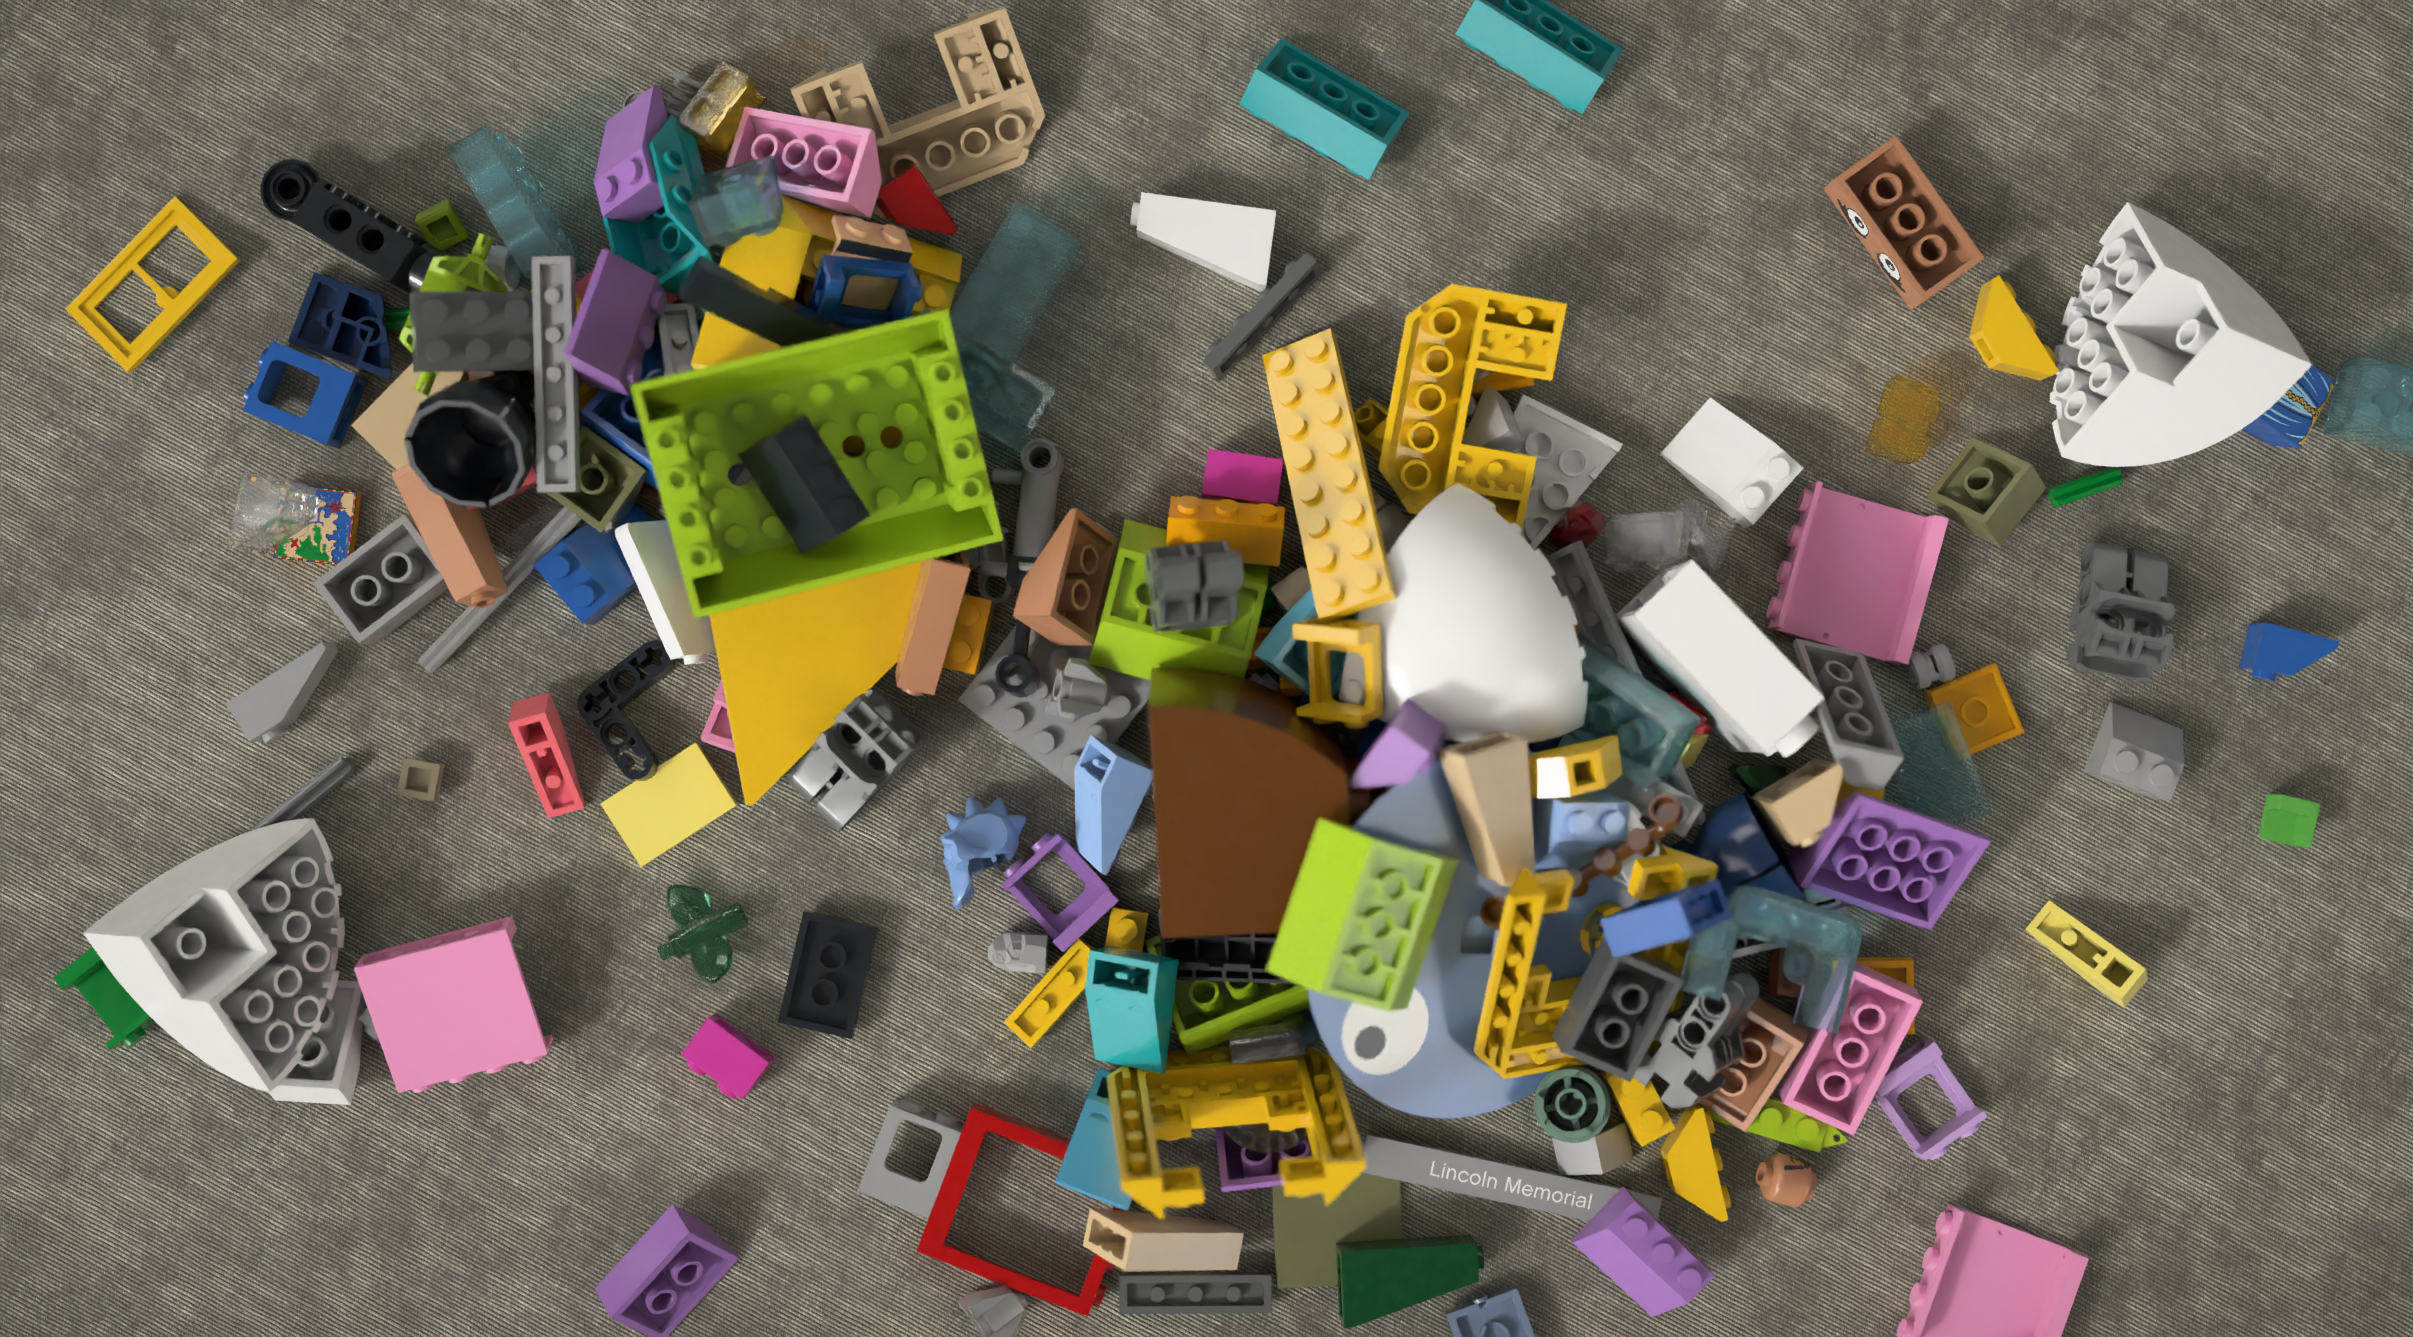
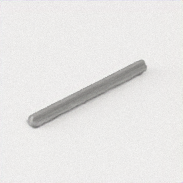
(513, 576)

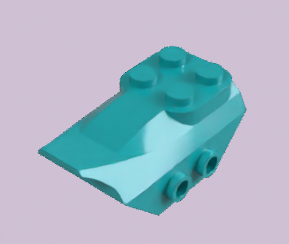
(669, 237)

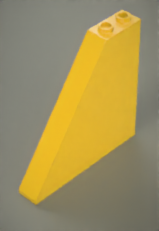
(802, 661)

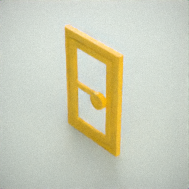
(175, 304)

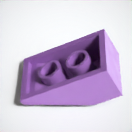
(625, 169)

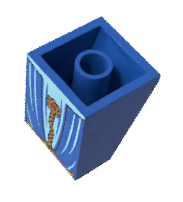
(2295, 412)

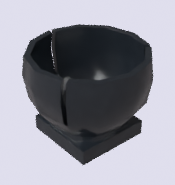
(474, 440)

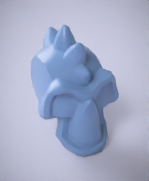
(977, 842)

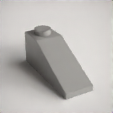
(280, 698)

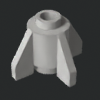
(1077, 689)
(995, 1311)

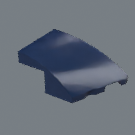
(344, 325)

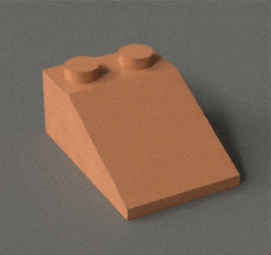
(1069, 582)
(1769, 1048)

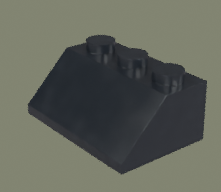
(803, 483)

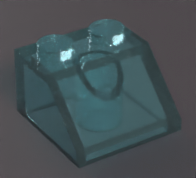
(737, 202)

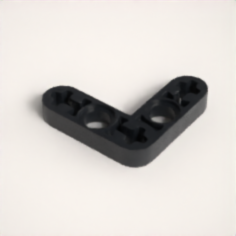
(613, 713)

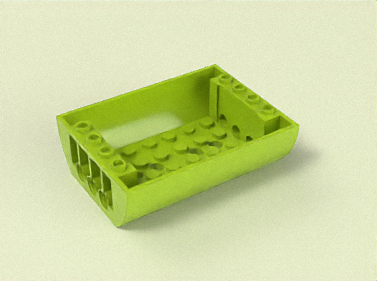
(921, 495)

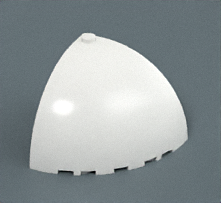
(2164, 350)
(1474, 628)
(234, 949)

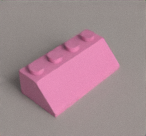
(813, 158)

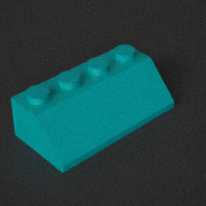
(1542, 47)
(1323, 108)

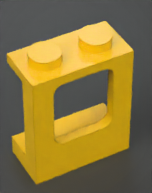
(1342, 636)

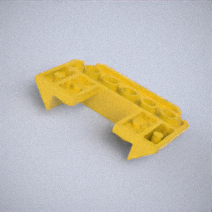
(1433, 387)

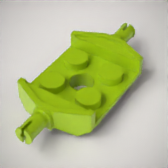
(455, 275)

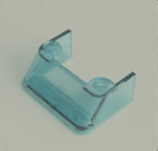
(1817, 955)

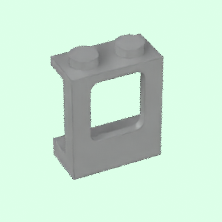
(898, 1188)

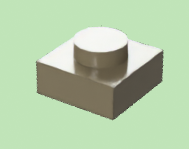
(420, 779)

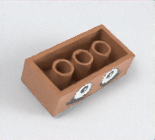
(1903, 223)

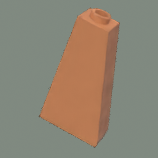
(455, 541)
(931, 622)

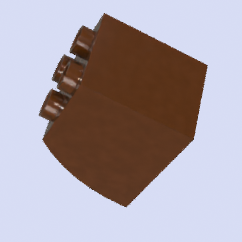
(1237, 799)

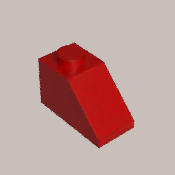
(914, 203)

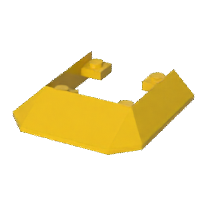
(796, 252)
(1521, 1000)
(1214, 1092)

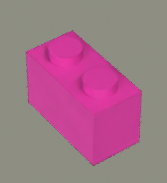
(1242, 477)
(727, 1057)

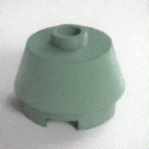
(1572, 1104)

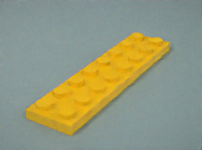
(1328, 477)

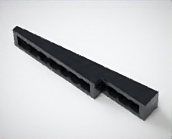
(753, 308)

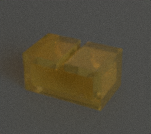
(1906, 414)

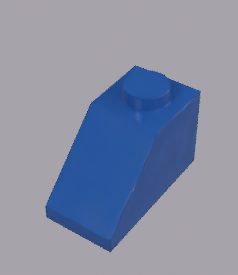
(2281, 651)

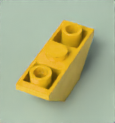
(2008, 335)
(1575, 768)
(1694, 1165)

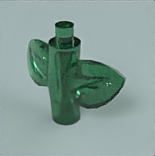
(701, 931)

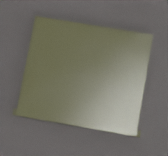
(1309, 1229)

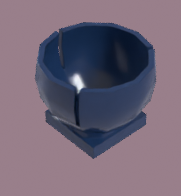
(1743, 850)

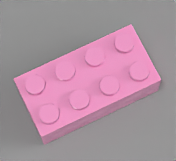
(1842, 1071)

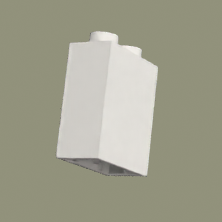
(1720, 662)

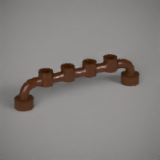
(1664, 811)

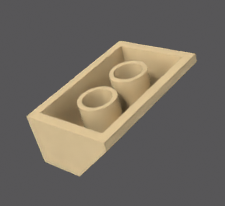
(1801, 802)

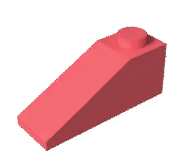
(546, 753)

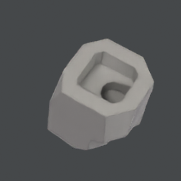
(1020, 952)

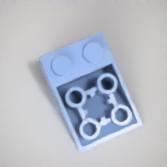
(1107, 798)

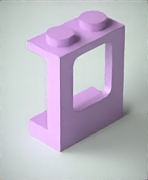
(1908, 1068)

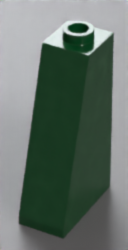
(1400, 1273)

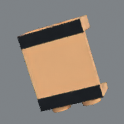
(868, 241)

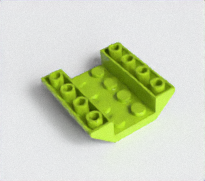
(1125, 632)
(1361, 917)

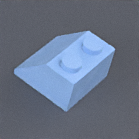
(1576, 827)

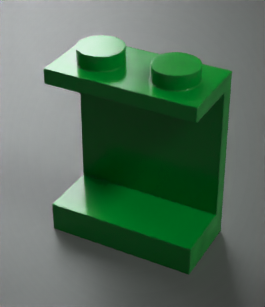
(107, 998)

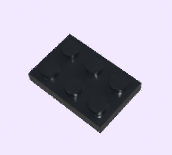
(828, 974)

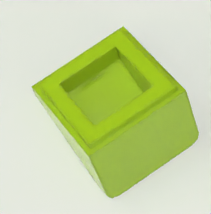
(441, 225)

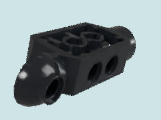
(347, 224)

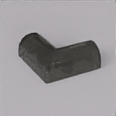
(1273, 1041)

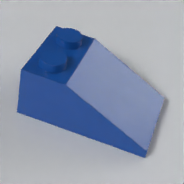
(590, 570)

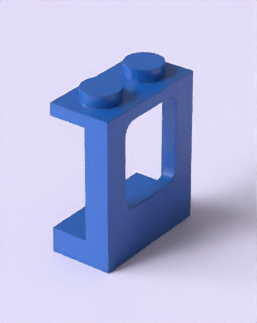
(832, 283)
(331, 405)

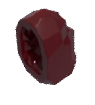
(1578, 524)

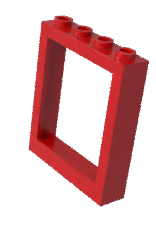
(932, 1241)

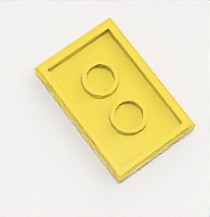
(670, 805)

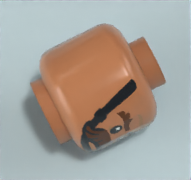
(1786, 1180)

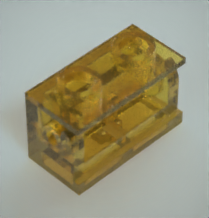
(718, 108)

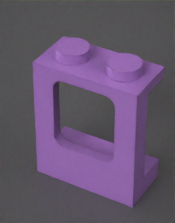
(1078, 915)

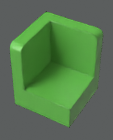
(2289, 820)

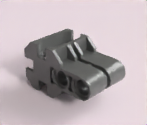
(1193, 585)
(2121, 613)
(869, 744)
(1699, 1043)

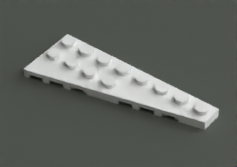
(1565, 465)

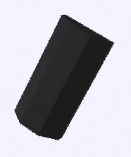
(1223, 957)

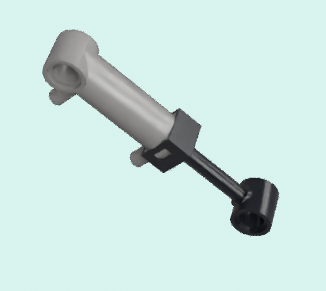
(1032, 534)

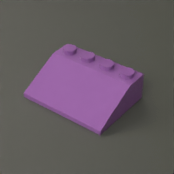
(1888, 859)

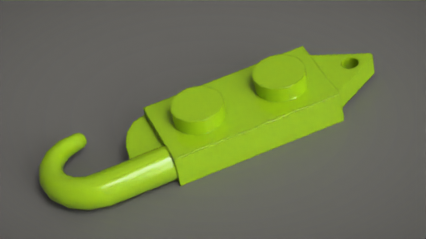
(1789, 1126)

